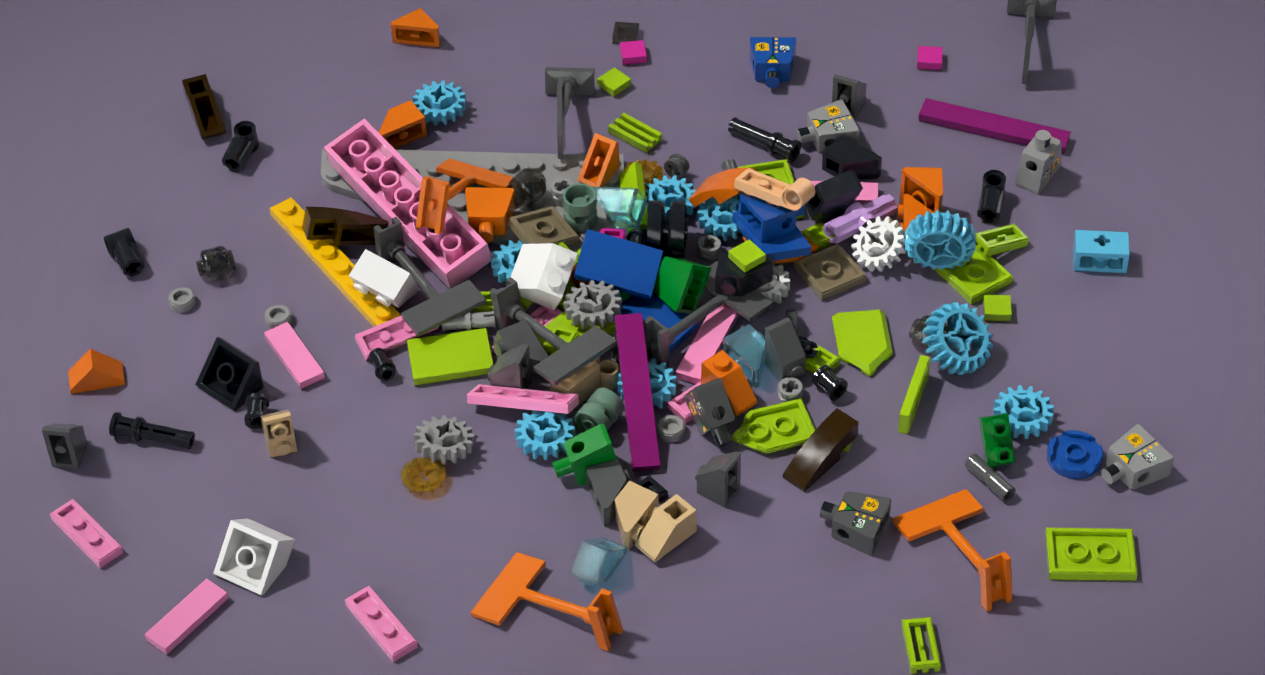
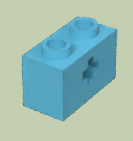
(1100, 251)

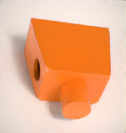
(489, 210)

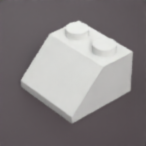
(543, 272)
(383, 279)
(253, 555)

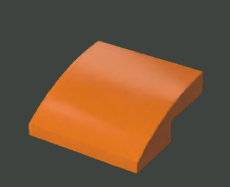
(718, 185)

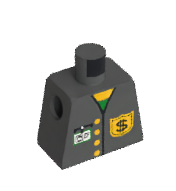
(710, 401)
(858, 520)

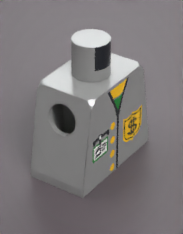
(828, 124)
(1044, 157)
(1137, 460)

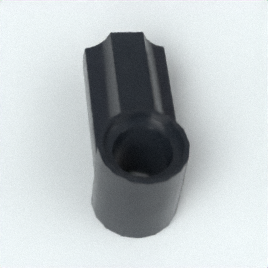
(242, 145)
(991, 196)
(124, 249)

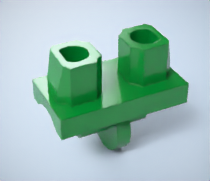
(997, 439)

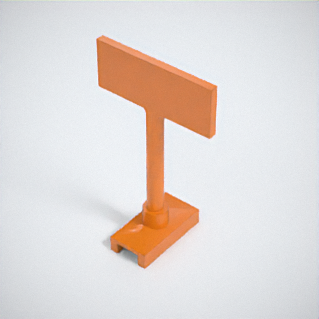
(437, 193)
(942, 515)
(513, 586)

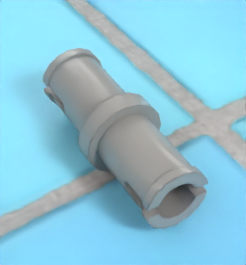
(470, 321)

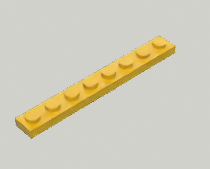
(331, 263)

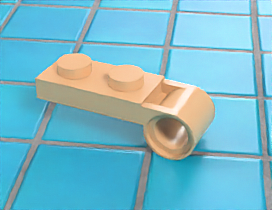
(774, 190)

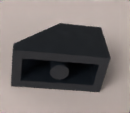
(734, 281)

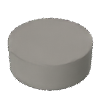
(182, 300)
(277, 315)
(670, 428)

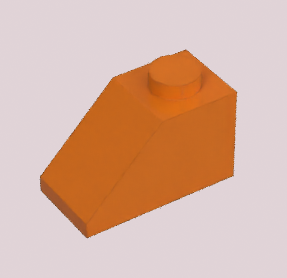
(403, 125)
(733, 378)

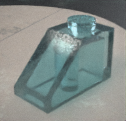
(622, 206)
(748, 350)
(597, 560)

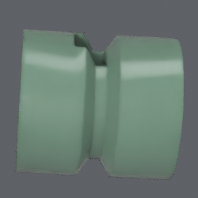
(580, 207)
(601, 407)

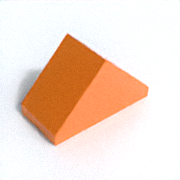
(415, 29)
(600, 161)
(95, 372)

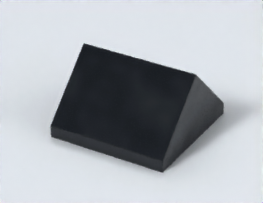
(230, 374)

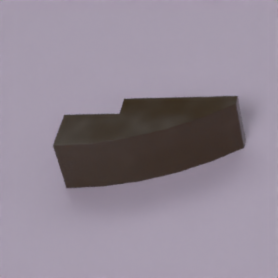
(203, 107)
(341, 226)
(821, 450)

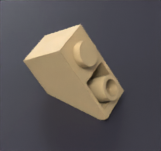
(279, 433)
(633, 511)
(667, 528)

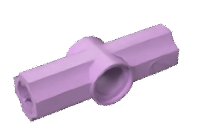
(857, 215)

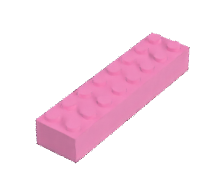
(394, 191)

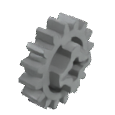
(592, 304)
(443, 439)

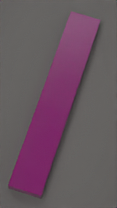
(986, 123)
(637, 392)

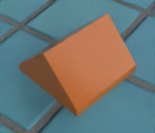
(924, 185)

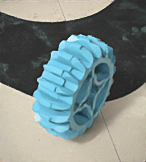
(940, 240)
(953, 347)

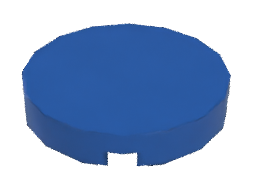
(1074, 454)

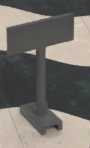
(1031, 9)
(565, 83)
(440, 306)
(659, 337)
(570, 355)

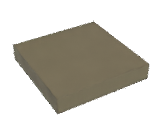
(543, 227)
(830, 272)

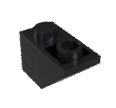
(848, 155)
(833, 197)

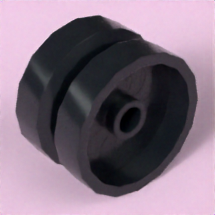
(670, 229)

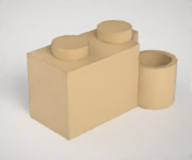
(589, 378)

